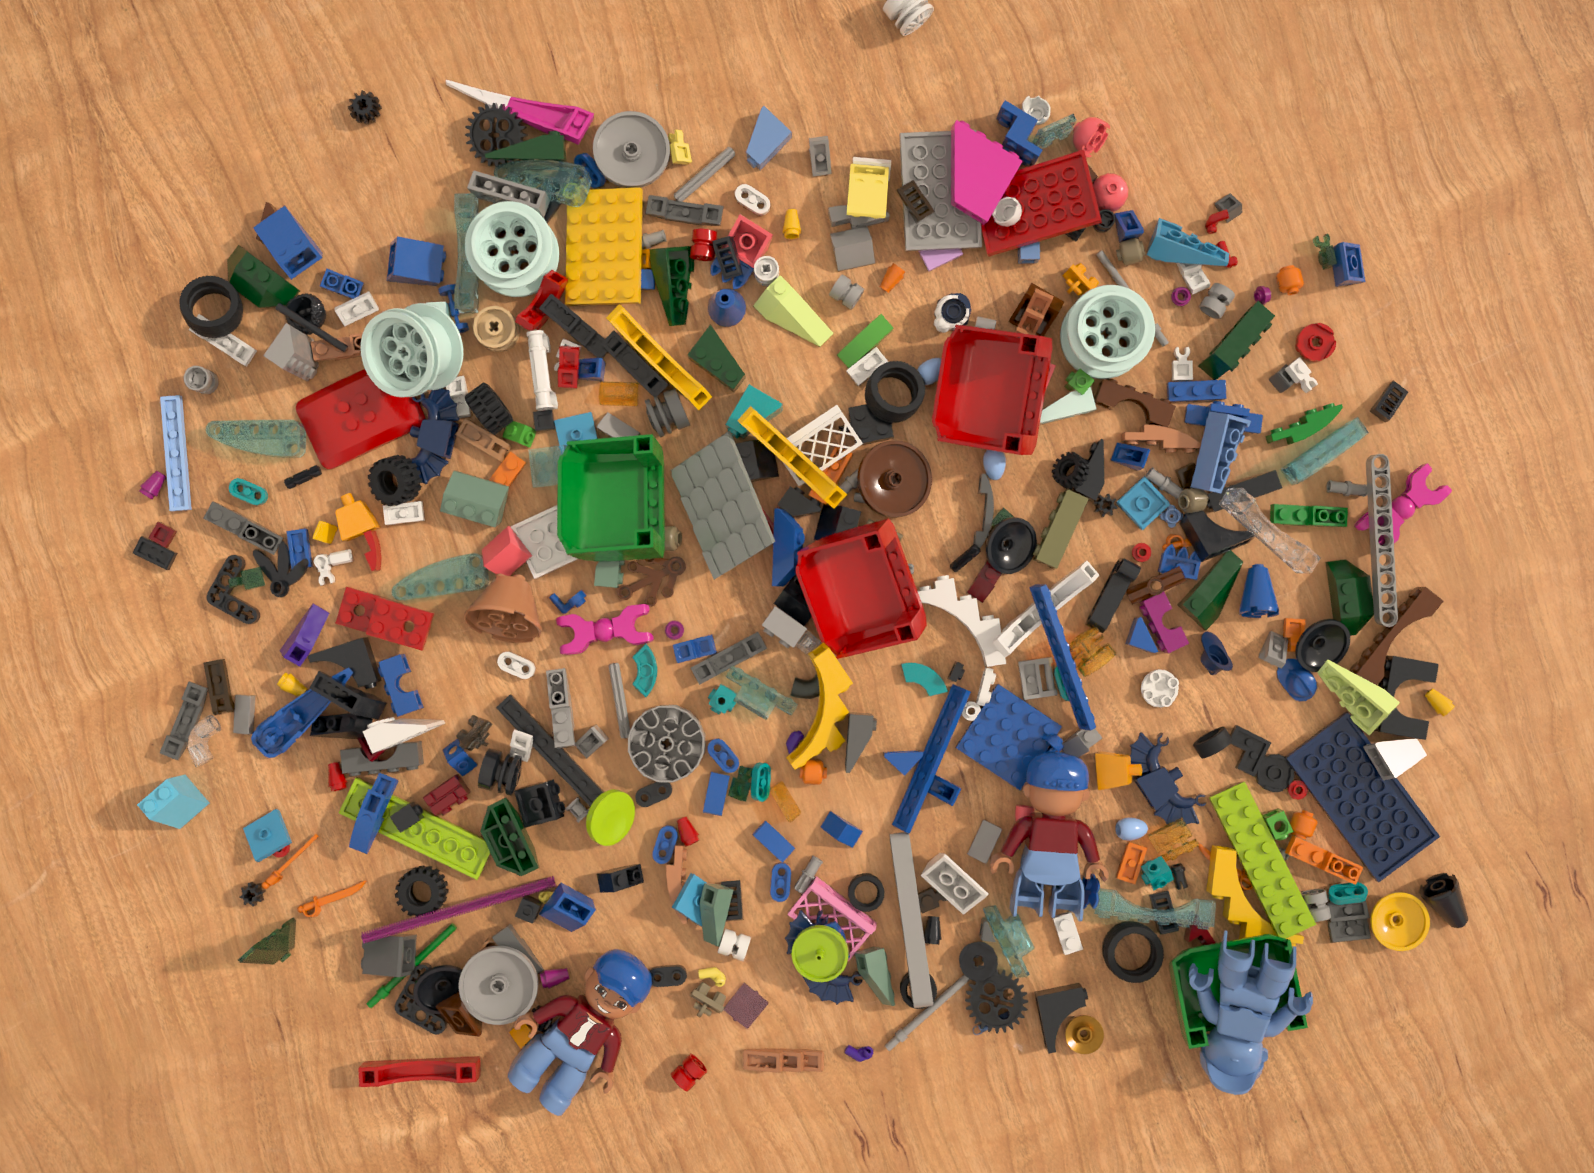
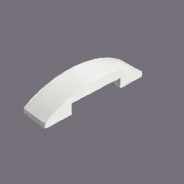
(231, 345)

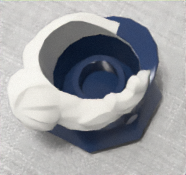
(951, 311)

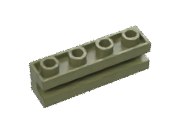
(1060, 529)

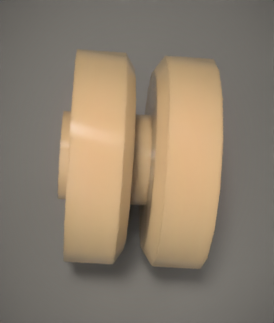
(490, 319)

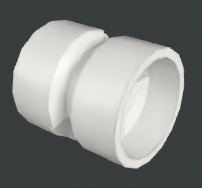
(766, 270)
(727, 944)

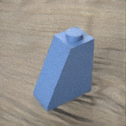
(767, 139)

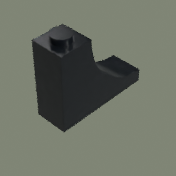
(1210, 538)
(353, 655)
(348, 697)
(1055, 1006)

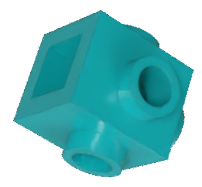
(725, 692)
(1156, 873)

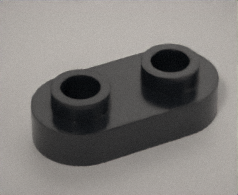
(653, 793)
(667, 978)

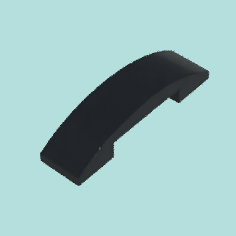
(634, 364)

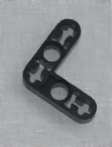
(226, 597)
(410, 1014)

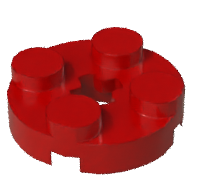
(1326, 340)

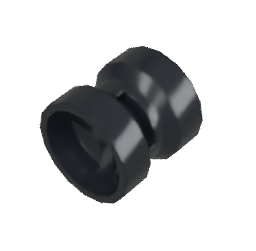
(1108, 220)

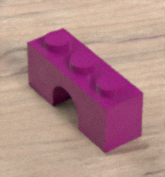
(1167, 639)

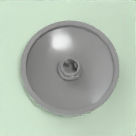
(631, 149)
(498, 985)

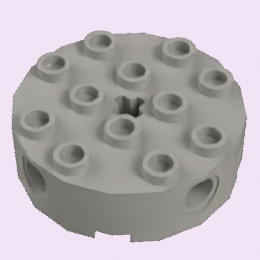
(652, 756)

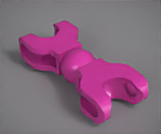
(1412, 498)
(604, 629)

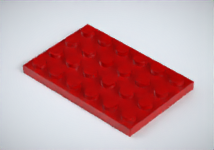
(1053, 200)

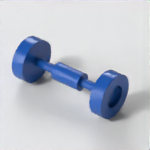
(448, 290)

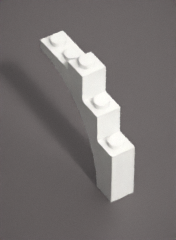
(966, 612)
(1029, 620)

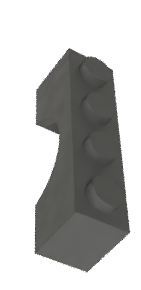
(406, 755)

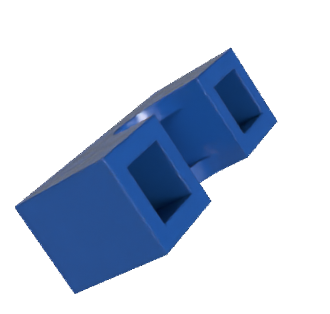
(392, 671)

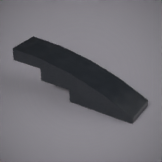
(574, 326)

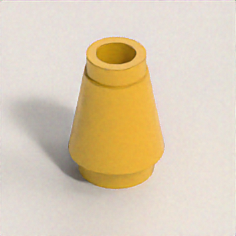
(791, 225)
(291, 685)
(1439, 702)

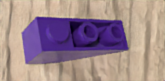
(304, 635)

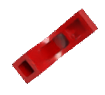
(532, 316)

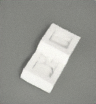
(1193, 277)
(458, 390)
(521, 745)

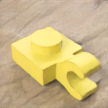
(679, 150)

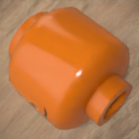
(1289, 280)
(813, 772)
(1303, 824)

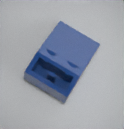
(288, 242)

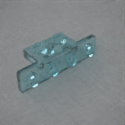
(758, 696)
(1012, 939)

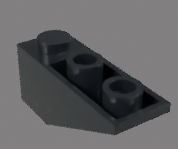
(1095, 479)
(340, 726)

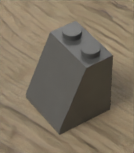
(390, 956)

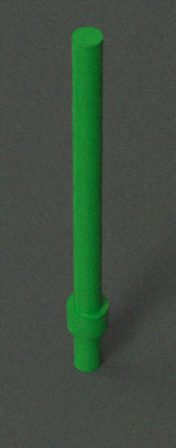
(385, 990)

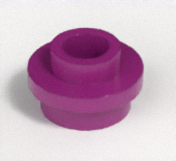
(1262, 294)
(1186, 296)
(679, 634)

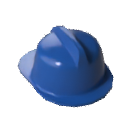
(1297, 680)

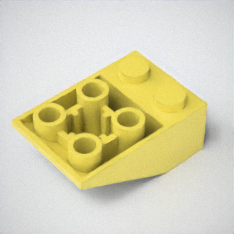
(867, 191)

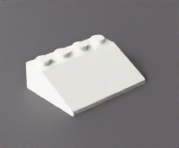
(391, 732)

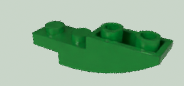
(1310, 424)
(1308, 515)

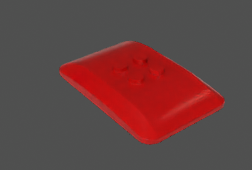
(355, 419)

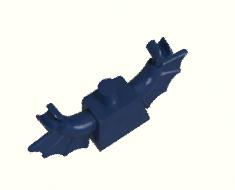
(436, 434)
(1159, 785)
(834, 990)

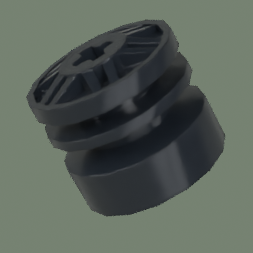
(504, 772)

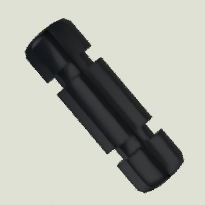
(302, 477)
(966, 557)

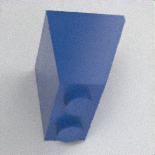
(415, 262)

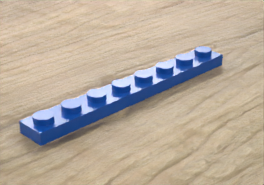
(1062, 656)
(931, 758)

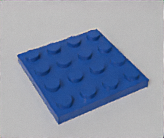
(1007, 736)

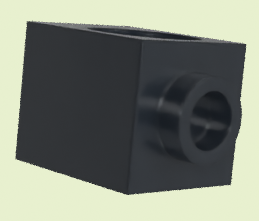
(407, 816)
(529, 909)

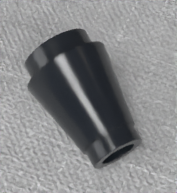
(932, 931)

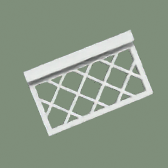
(816, 426)

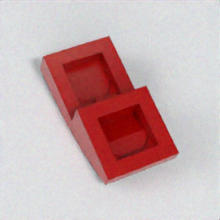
(568, 366)
(374, 556)

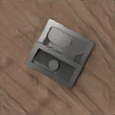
(1348, 922)

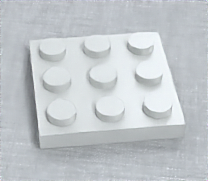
(541, 540)

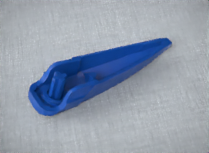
(292, 720)

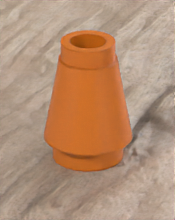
(892, 277)

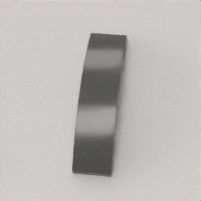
(684, 212)
(985, 489)
(729, 657)
(187, 718)

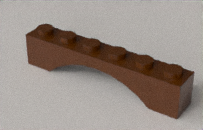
(1420, 605)

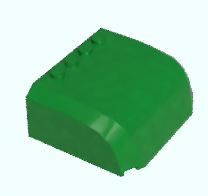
(612, 499)
(1191, 1020)

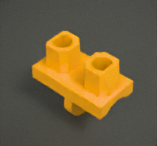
(1077, 281)

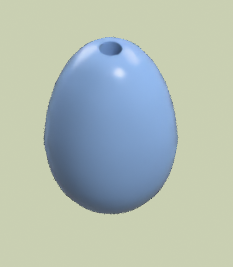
(930, 370)
(994, 464)
(1130, 828)

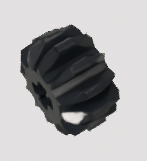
(370, 111)

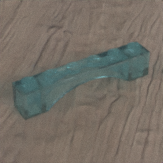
(467, 281)
(1196, 912)

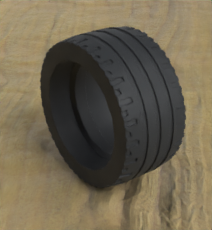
(204, 286)
(903, 372)
(1153, 963)

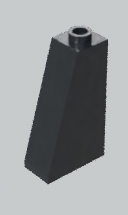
(1255, 487)

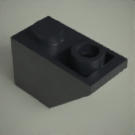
(797, 504)
(620, 878)

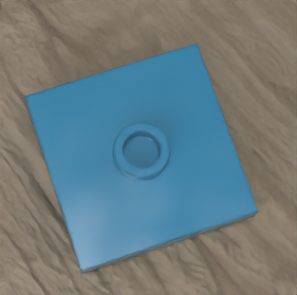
(576, 428)
(1143, 503)
(267, 835)
(689, 899)

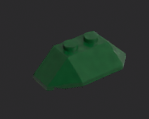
(257, 280)
(1350, 595)
(508, 839)

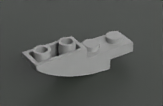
(561, 708)

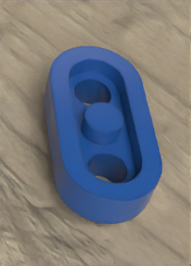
(587, 161)
(723, 755)
(665, 844)
(780, 881)

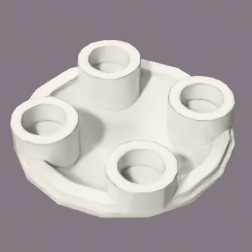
(1159, 688)

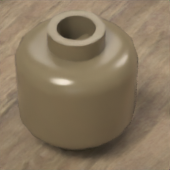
(1131, 251)
(1193, 500)
(673, 538)

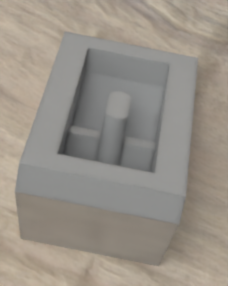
(591, 741)

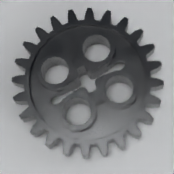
(479, 135)
(992, 1018)

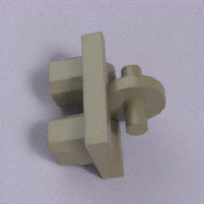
(700, 995)

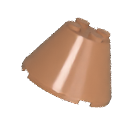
(506, 610)

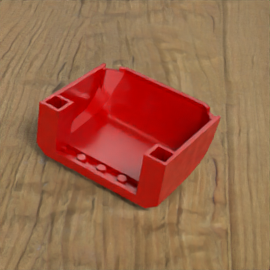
(991, 389)
(861, 590)

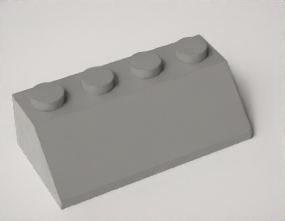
(293, 353)

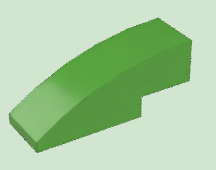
(865, 341)

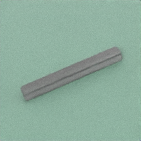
(704, 174)
(619, 698)

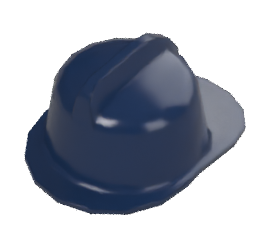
(1214, 655)

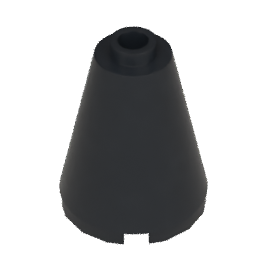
(1446, 898)

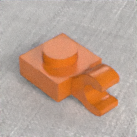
(1293, 630)

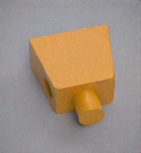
(355, 518)
(1115, 770)

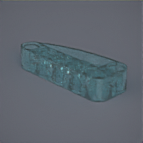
(552, 175)
(264, 441)
(1324, 451)
(448, 572)

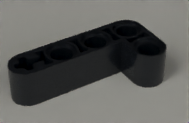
(1112, 593)

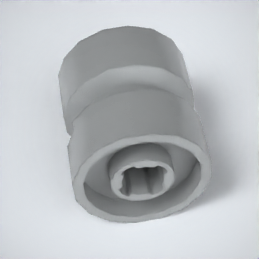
(846, 292)
(1217, 299)
(201, 380)
(1320, 910)

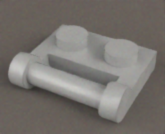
(1031, 678)

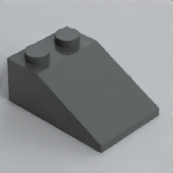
(858, 735)

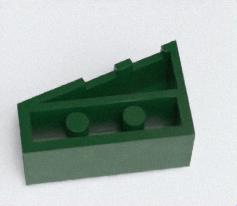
(716, 360)

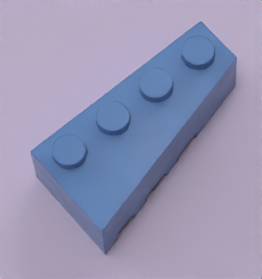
(1217, 450)

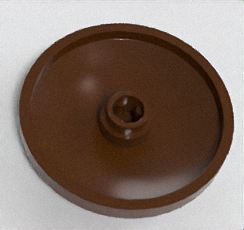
(894, 478)

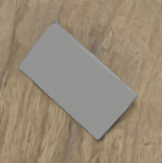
(615, 428)
(244, 714)
(984, 841)

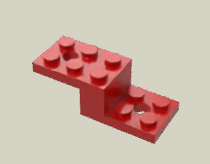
(384, 618)

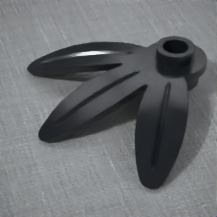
(282, 578)

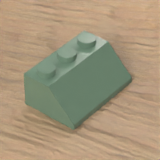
(474, 499)

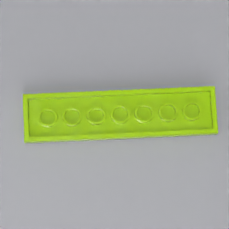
(429, 836)
(1262, 861)

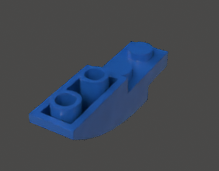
(371, 813)

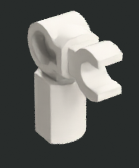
(324, 561)

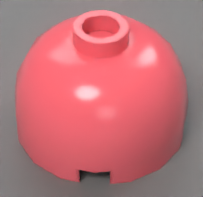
(1090, 135)
(1110, 192)

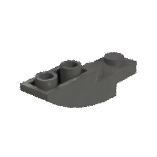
(243, 527)

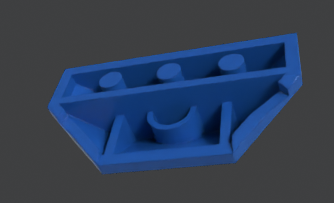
(788, 541)

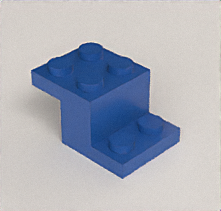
(1021, 127)

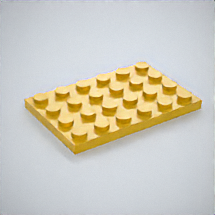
(605, 248)

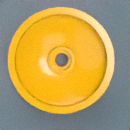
(1411, 922)

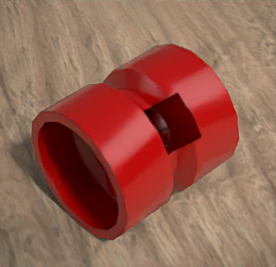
(703, 246)
(687, 1073)

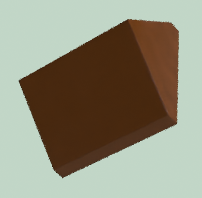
(458, 1016)

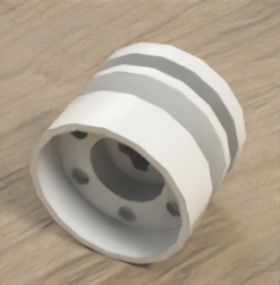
(909, 14)

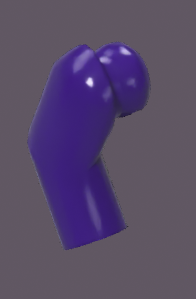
(793, 740)
(859, 1054)

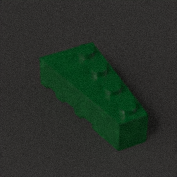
(1237, 341)

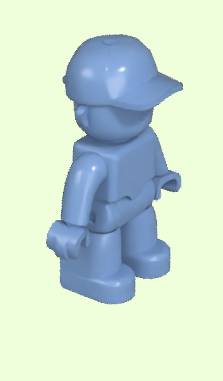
(1244, 1014)

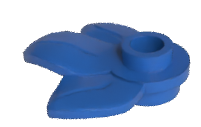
(1091, 889)

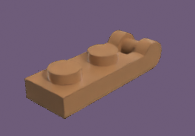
(482, 439)

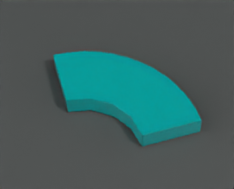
(646, 672)
(925, 677)

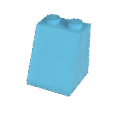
(174, 802)

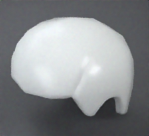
(1037, 108)
(1007, 212)

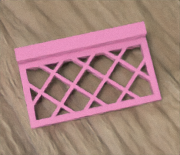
(840, 904)

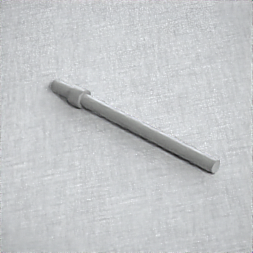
(1119, 280)
(901, 1034)

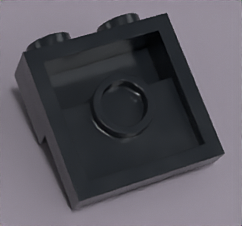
(539, 803)

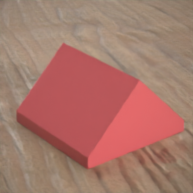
(750, 240)
(505, 553)

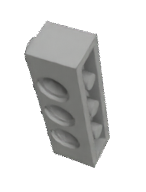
(500, 190)

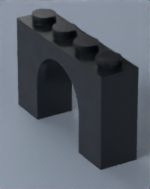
(1396, 672)

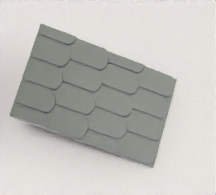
(722, 505)

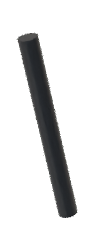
(311, 327)

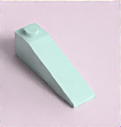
(1069, 406)

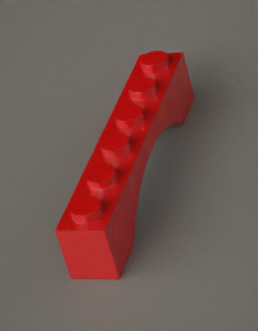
(443, 1069)

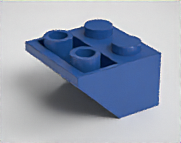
(568, 908)

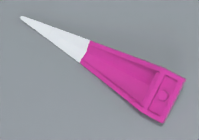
(546, 117)

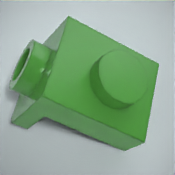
(1078, 381)
(519, 433)

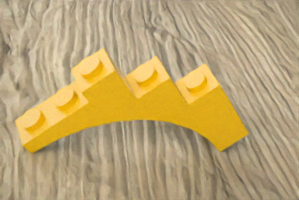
(658, 358)
(792, 457)
(830, 710)
(1224, 882)

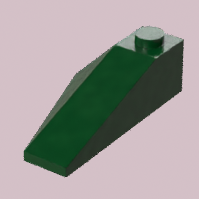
(541, 148)
(672, 276)
(1209, 595)

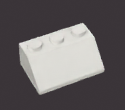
(953, 883)

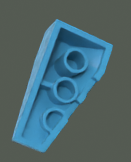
(1175, 246)

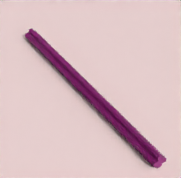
(449, 912)

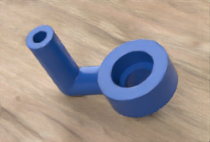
(577, 600)
(1055, 743)

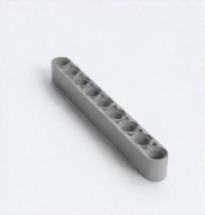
(1387, 548)
(911, 920)

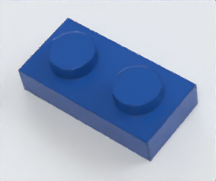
(299, 546)

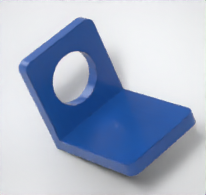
(459, 759)

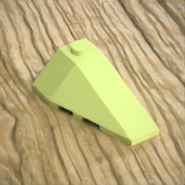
(787, 309)
(1364, 700)

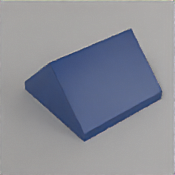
(1349, 264)

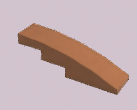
(1034, 313)
(783, 1060)

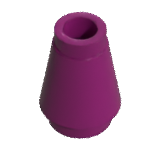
(152, 485)
(553, 977)

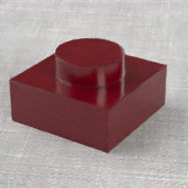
(162, 534)

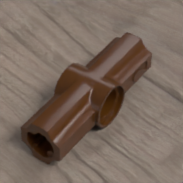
(1144, 590)

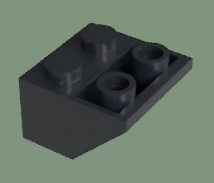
(793, 602)

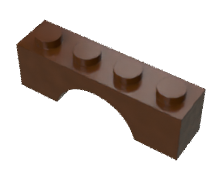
(1156, 411)

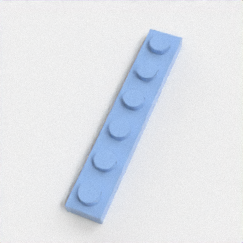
(175, 453)

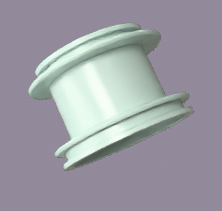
(483, 237)
(1123, 305)
(412, 350)

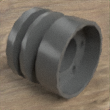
(667, 413)

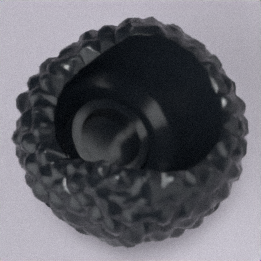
(309, 308)

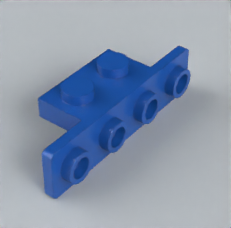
(1198, 414)

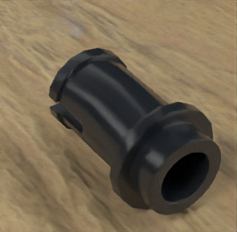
(1179, 875)

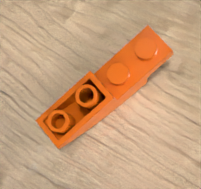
(1323, 859)

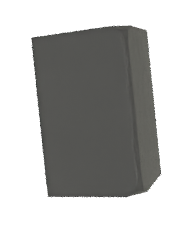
(1231, 204)
(1281, 380)
(985, 931)

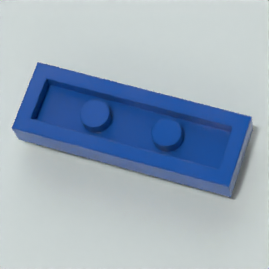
(1196, 390)

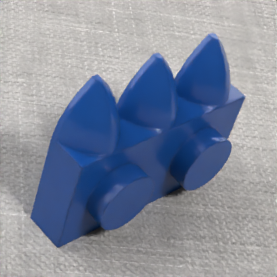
(738, 281)
(1189, 566)

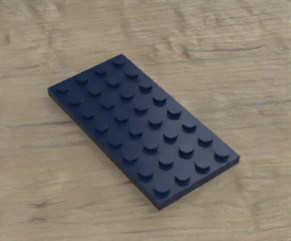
(1369, 812)

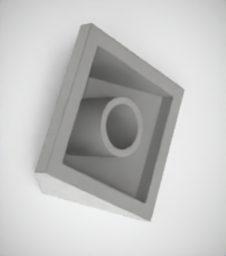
(852, 248)

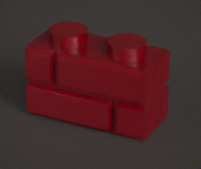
(446, 795)

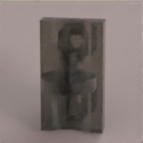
(477, 735)

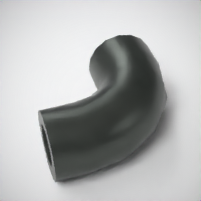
(805, 688)

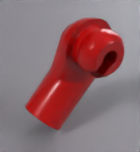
(1214, 219)
(1232, 260)

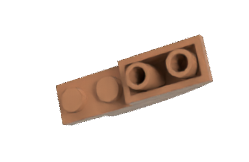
(325, 351)
(1168, 439)
(675, 874)

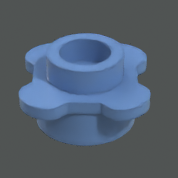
(1176, 516)

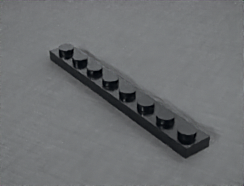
(544, 744)

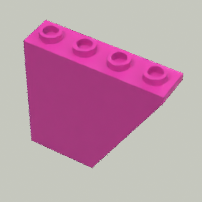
(978, 171)

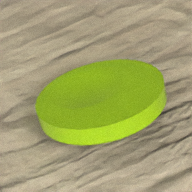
(610, 817)
(820, 953)

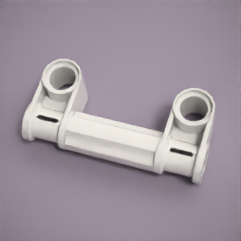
(538, 347)

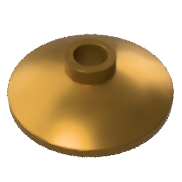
(1088, 1043)

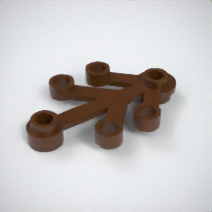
(654, 577)

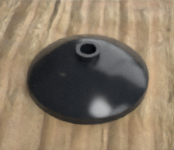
(1018, 547)
(1322, 642)
(431, 989)

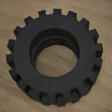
(488, 408)
(406, 476)
(432, 879)

